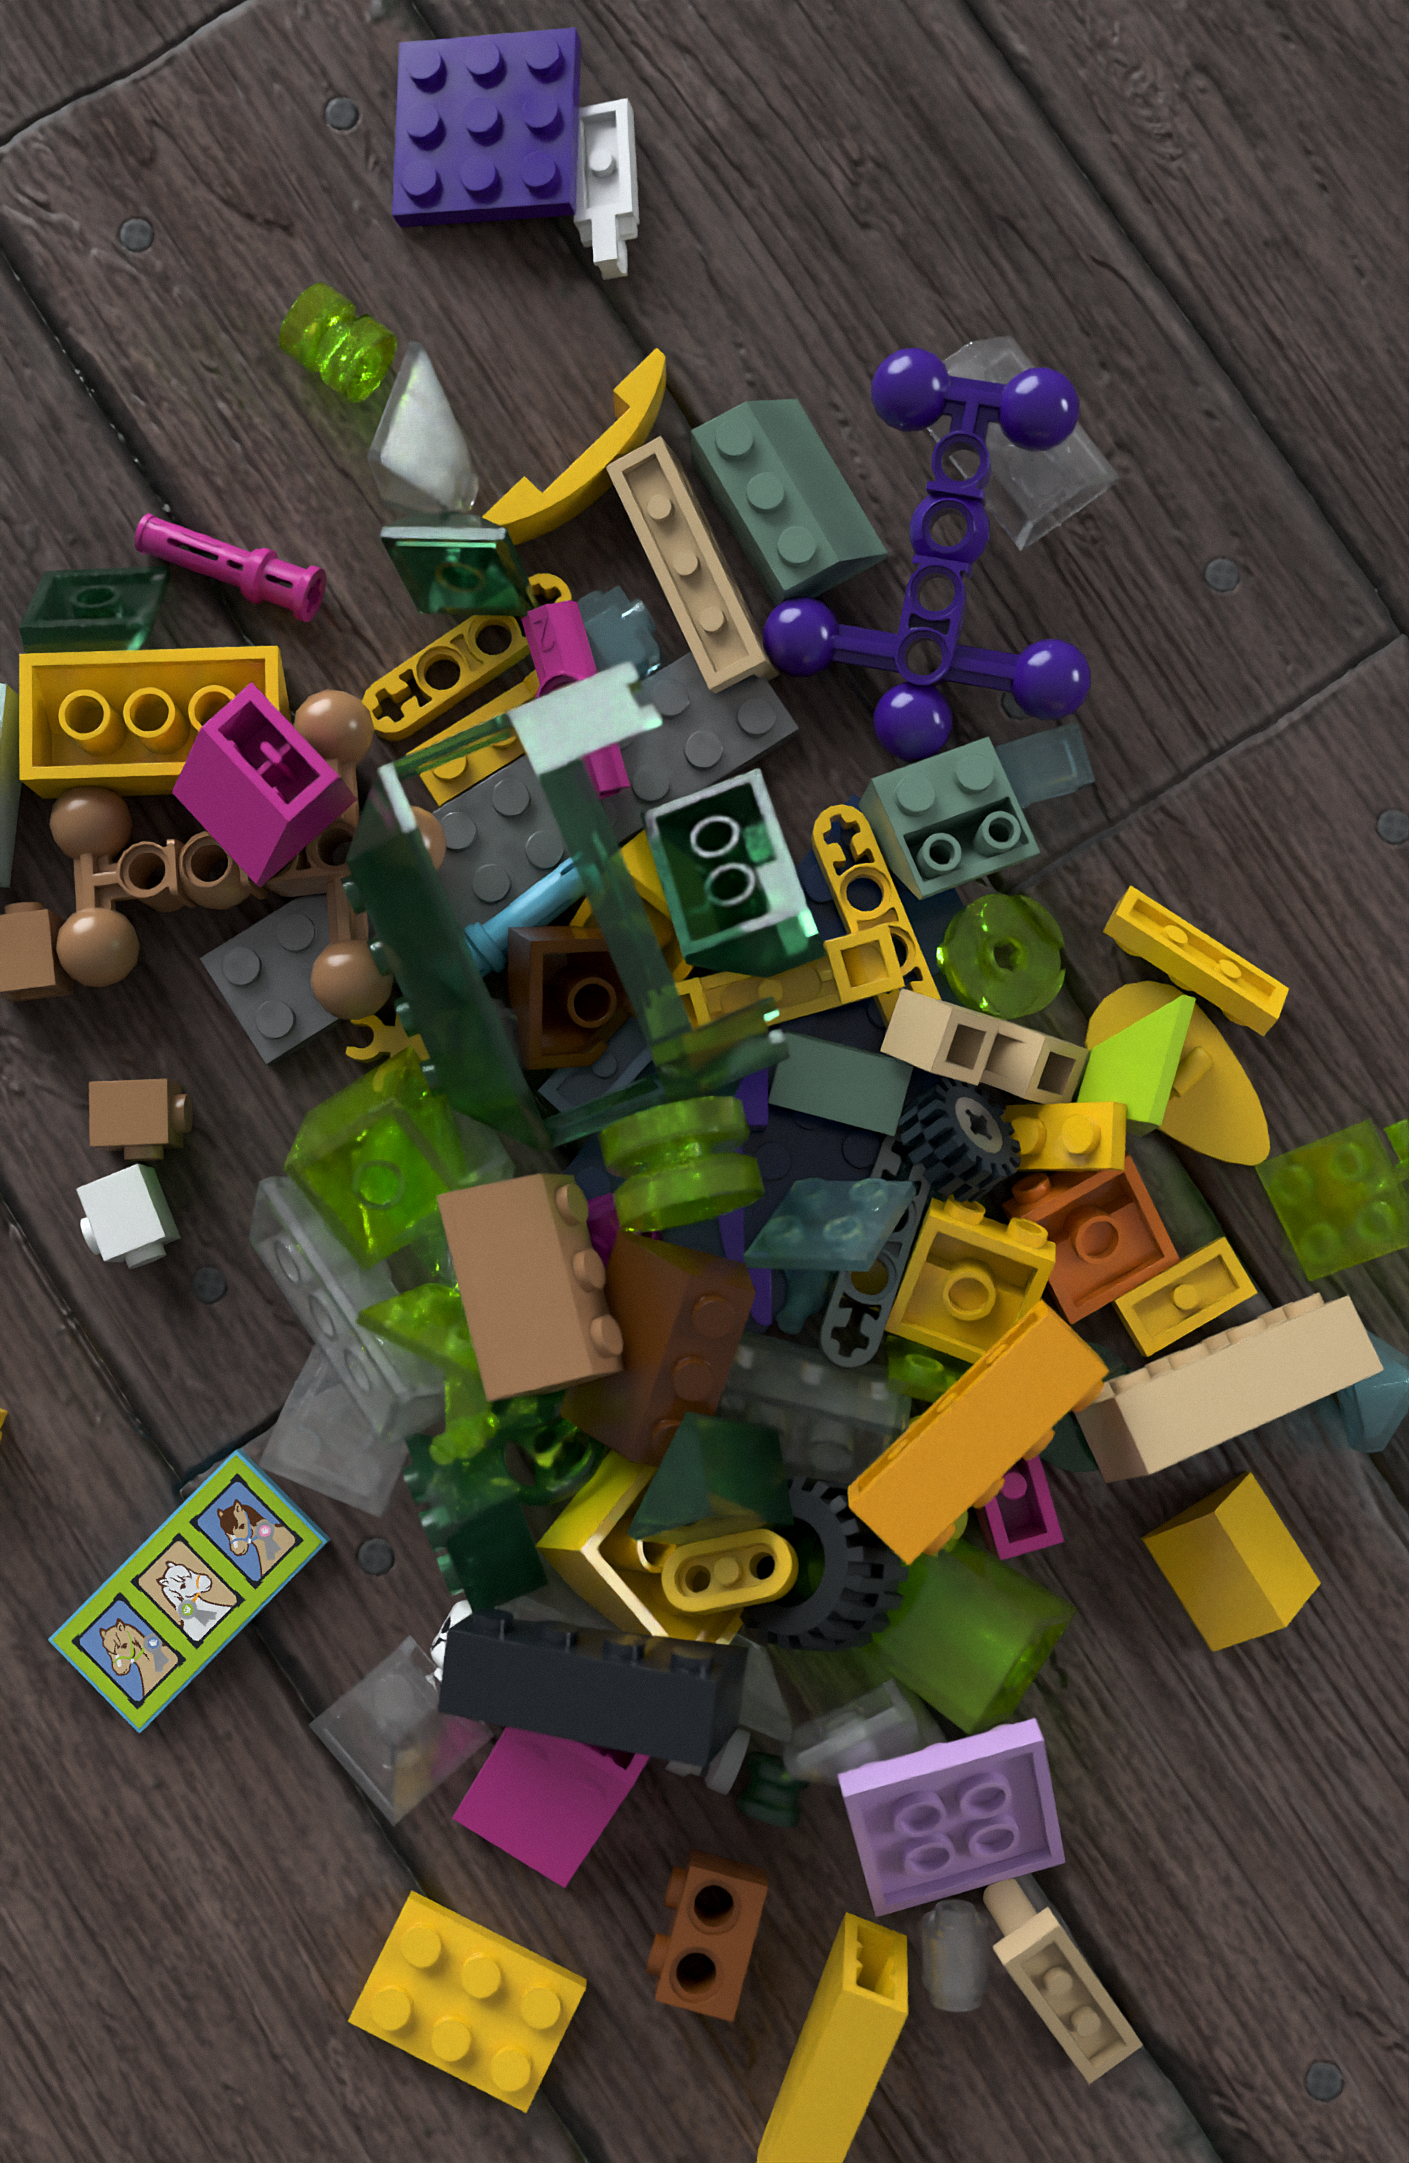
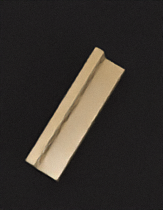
(690, 566)

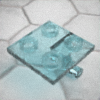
(824, 1230)

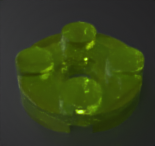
(970, 962)

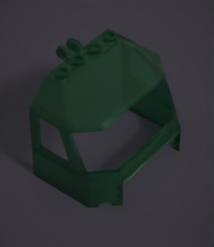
(436, 970)

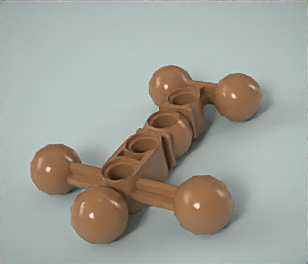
(95, 825)

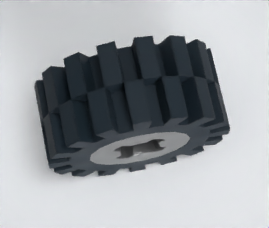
(959, 1139)

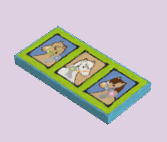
(189, 1590)

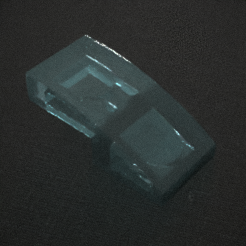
(1046, 764)

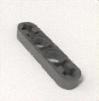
(892, 1257)

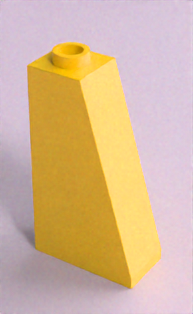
(841, 2046)

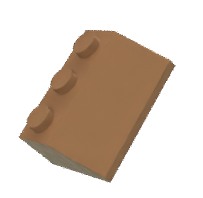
(531, 1285)

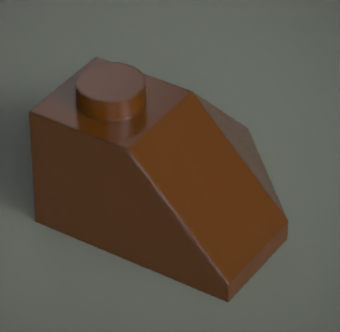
(564, 994)

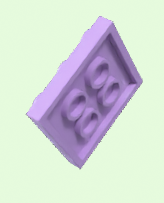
(954, 1816)

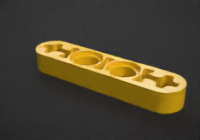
(461, 648)
(890, 909)

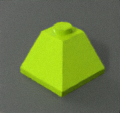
(1138, 1066)

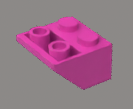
(259, 785)

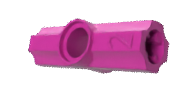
(563, 658)

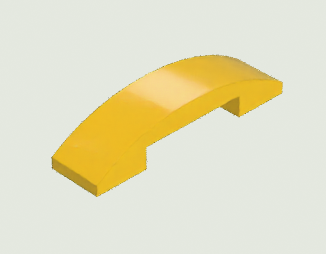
(531, 513)
(853, 970)

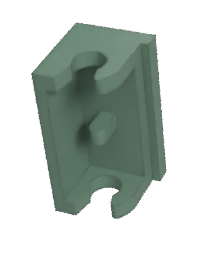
(841, 1083)

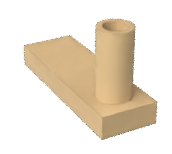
(1059, 1982)

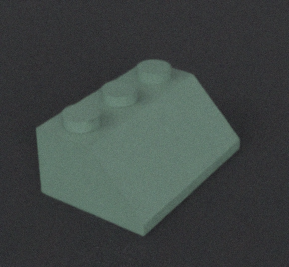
(784, 498)

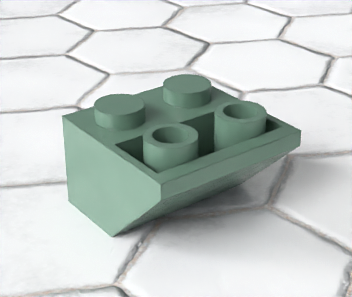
(948, 819)

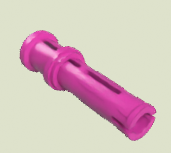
(260, 567)

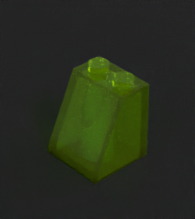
(379, 1159)
(969, 1634)

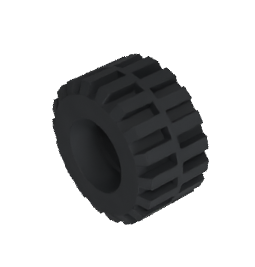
(856, 1582)

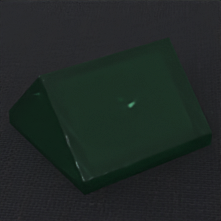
(715, 1483)

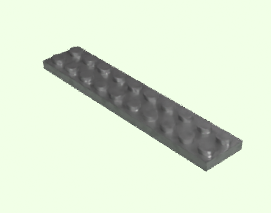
(507, 841)

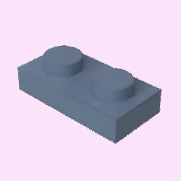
(615, 1068)

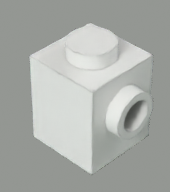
(127, 1217)

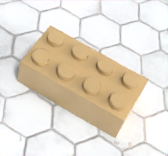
(1226, 1386)

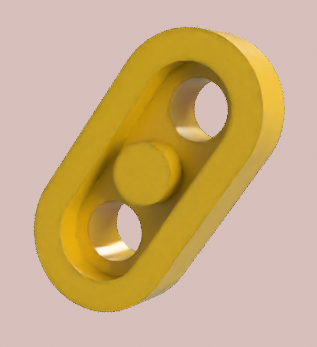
(733, 1572)

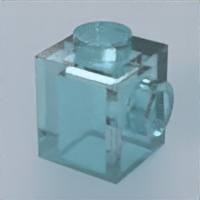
(619, 631)

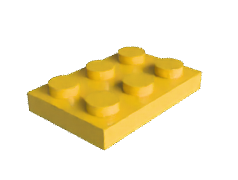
(468, 2001)

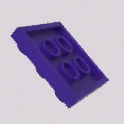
(487, 128)

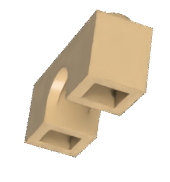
(983, 1049)

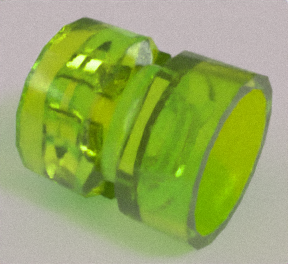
(329, 338)

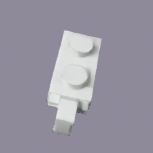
(607, 184)

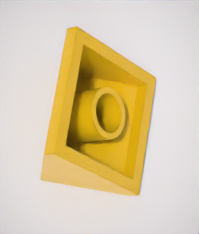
(1233, 1564)

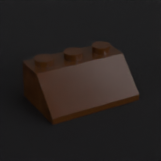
(679, 1336)

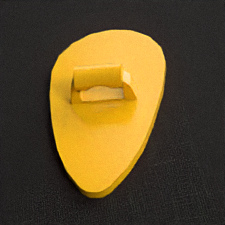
(1211, 1097)

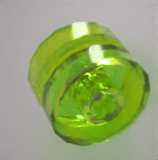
(681, 1164)

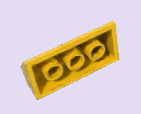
(129, 713)

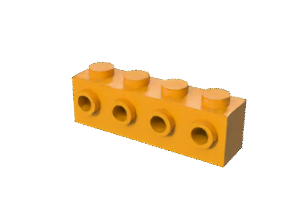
(977, 1433)

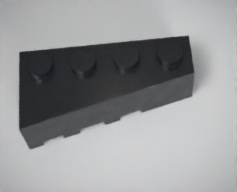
(595, 1685)

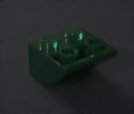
(478, 1522)

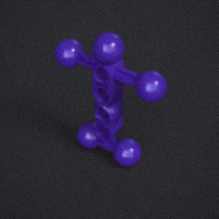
(1048, 676)

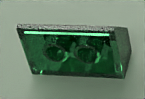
(732, 880)

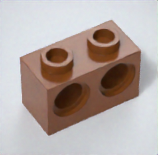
(721, 1934)

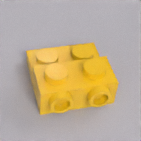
(969, 1279)

